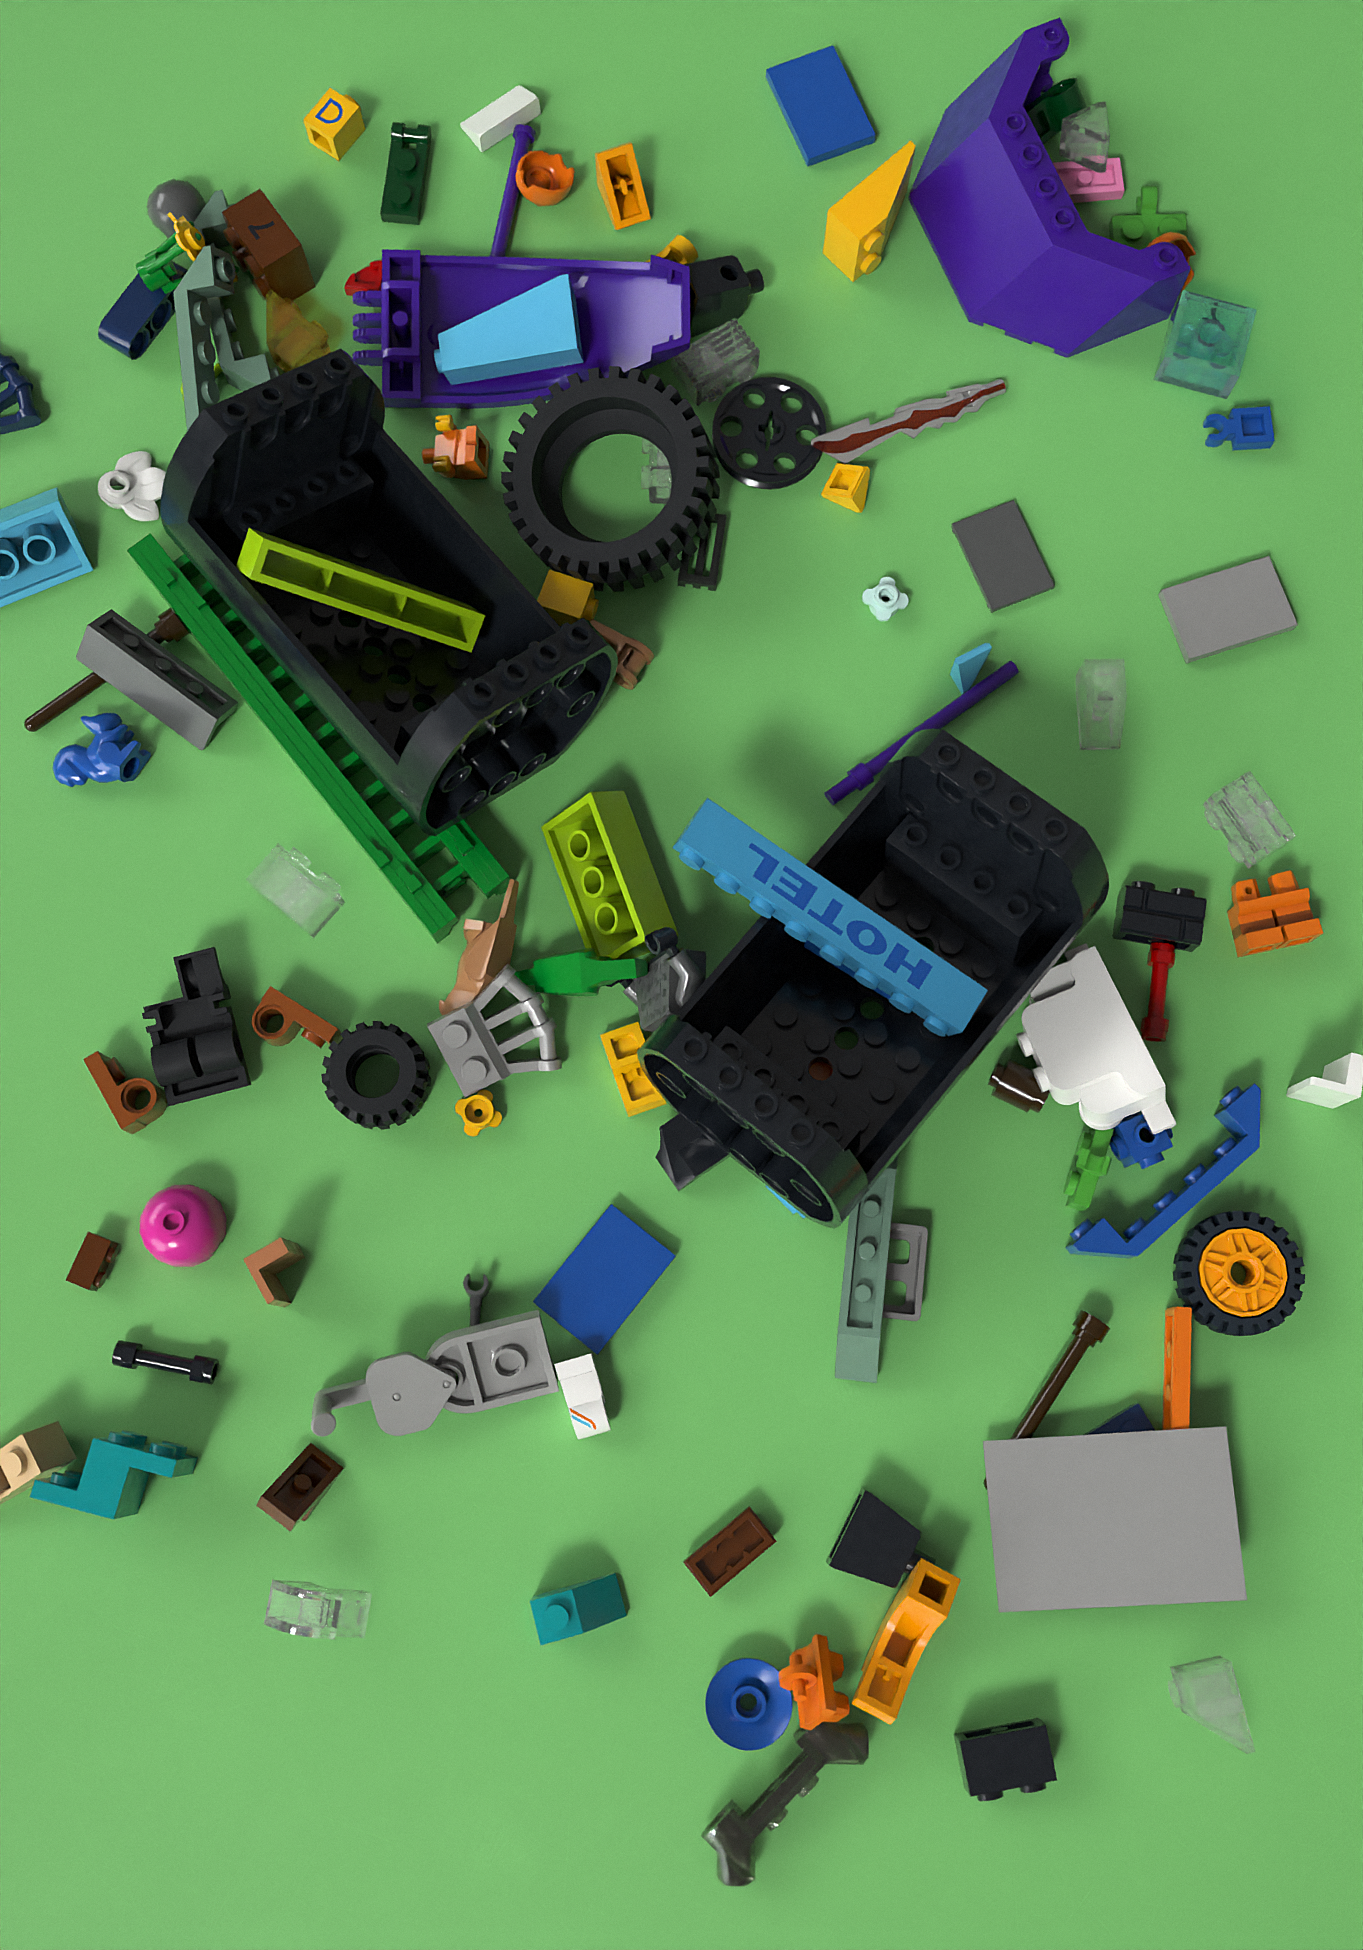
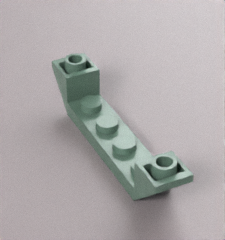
(207, 277)
(239, 371)
(865, 1281)

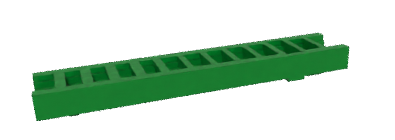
(308, 753)

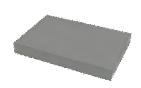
(1227, 609)

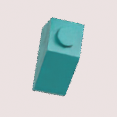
(577, 1608)

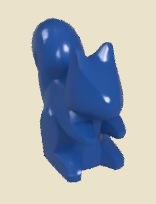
(107, 758)

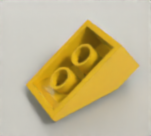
(865, 216)

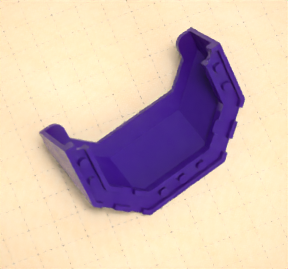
(1012, 229)

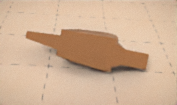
(486, 953)

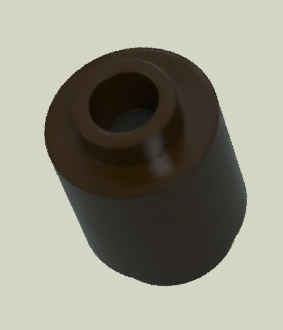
(1017, 1086)

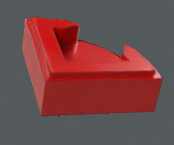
(366, 279)

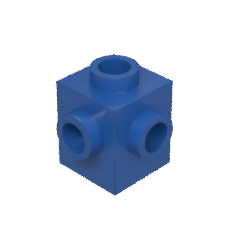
(1131, 1149)

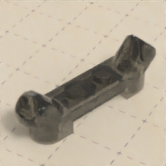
(735, 1832)

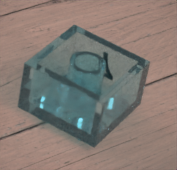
(1205, 344)

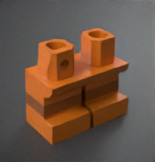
(1272, 920)

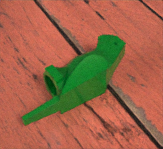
(579, 972)

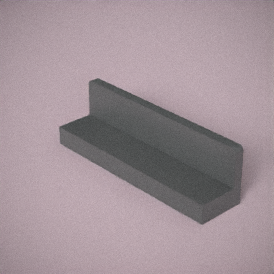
(154, 678)

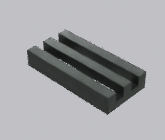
(697, 579)

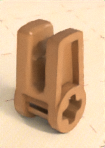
(630, 652)

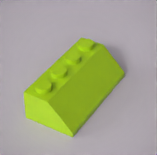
(607, 875)

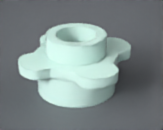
(879, 608)

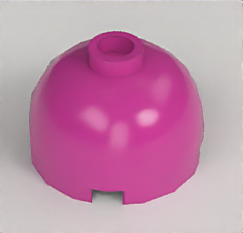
(182, 1225)

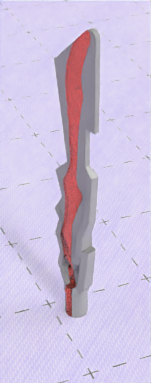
(910, 419)

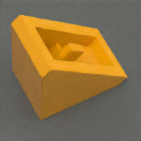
(621, 186)

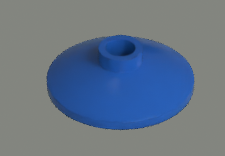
(748, 1727)

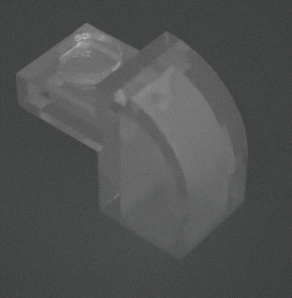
(317, 1610)

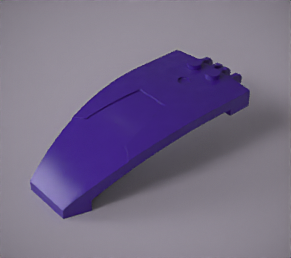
(625, 315)

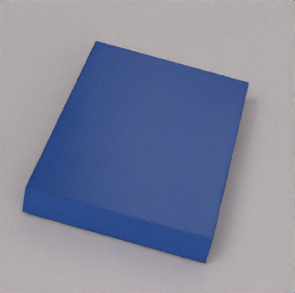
(820, 105)
(604, 1279)

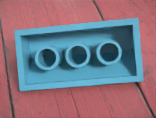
(38, 547)

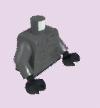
(670, 979)

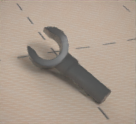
(476, 1298)

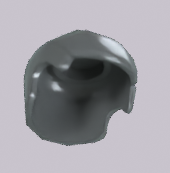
(174, 197)

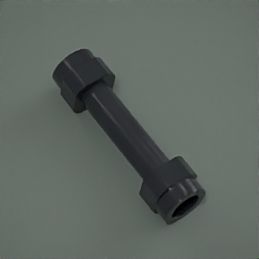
(131, 1355)

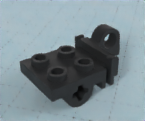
(193, 1038)

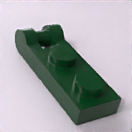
(405, 174)

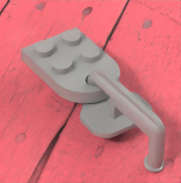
(494, 1367)

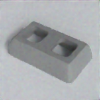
(910, 1273)

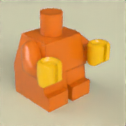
(458, 452)

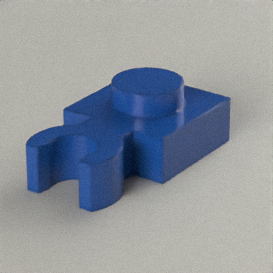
(1245, 428)

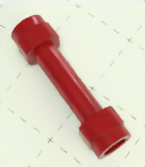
(1160, 958)

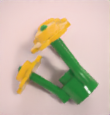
(157, 266)

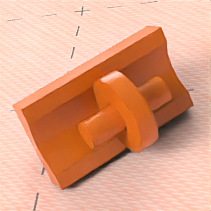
(812, 1680)

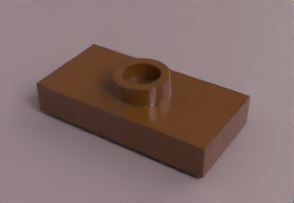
(729, 1551)

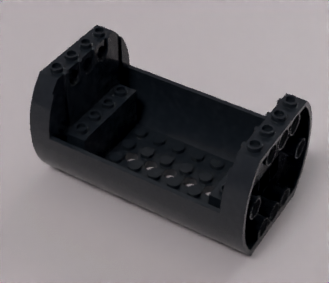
(320, 471)
(952, 862)

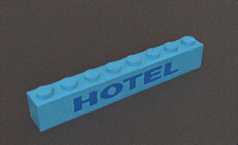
(829, 919)

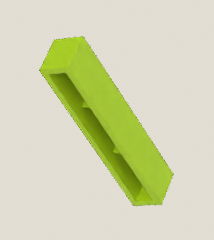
(358, 590)

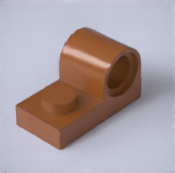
(295, 1017)
(122, 1096)

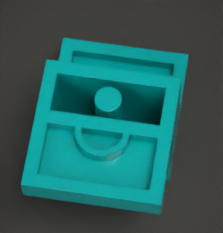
(114, 1475)

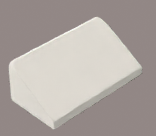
(501, 117)

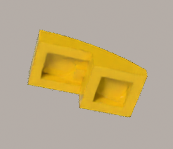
(634, 1086)

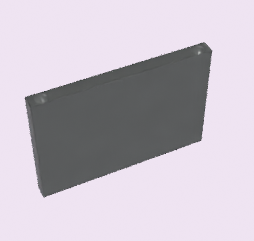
(1002, 556)

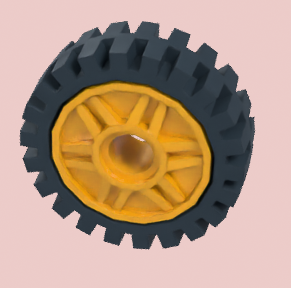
(1270, 1269)

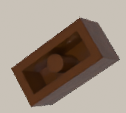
(92, 1262)

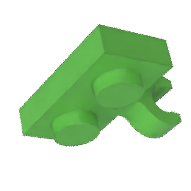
(1144, 227)
(1090, 1165)

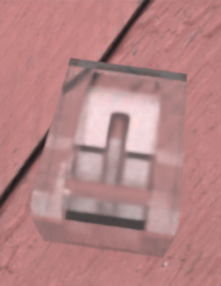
(1086, 137)

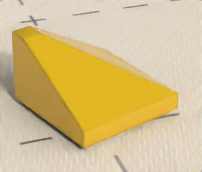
(848, 486)

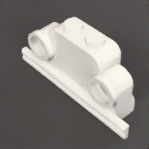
(1091, 1046)

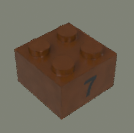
(267, 248)

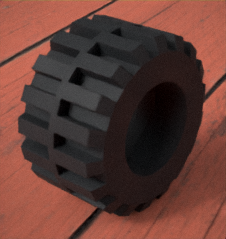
(352, 1052)

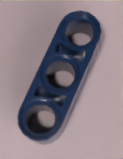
(138, 317)

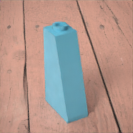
(515, 337)

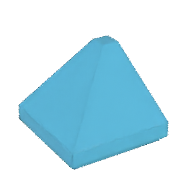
(969, 666)

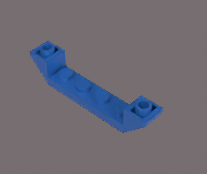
(1242, 1120)

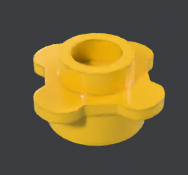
(467, 1109)

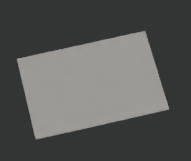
(1114, 1520)

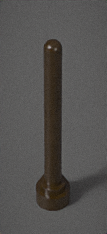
(167, 628)
(1086, 1333)

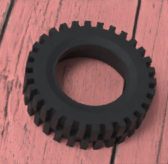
(569, 425)

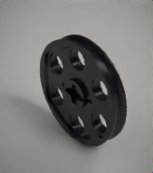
(753, 426)

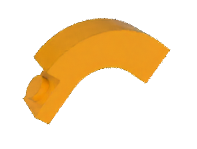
(901, 1638)

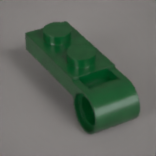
(1054, 105)

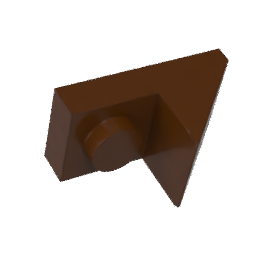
(300, 1487)

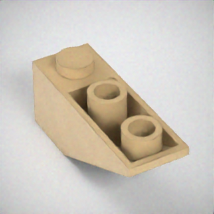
(31, 1458)

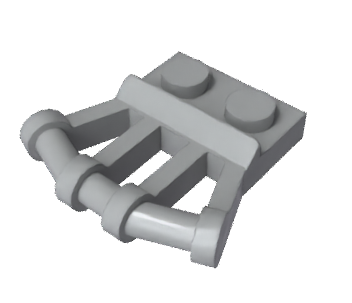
(471, 1047)

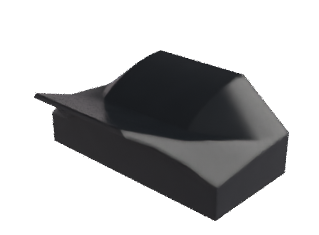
(686, 1152)

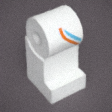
(583, 1395)

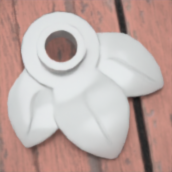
(140, 483)

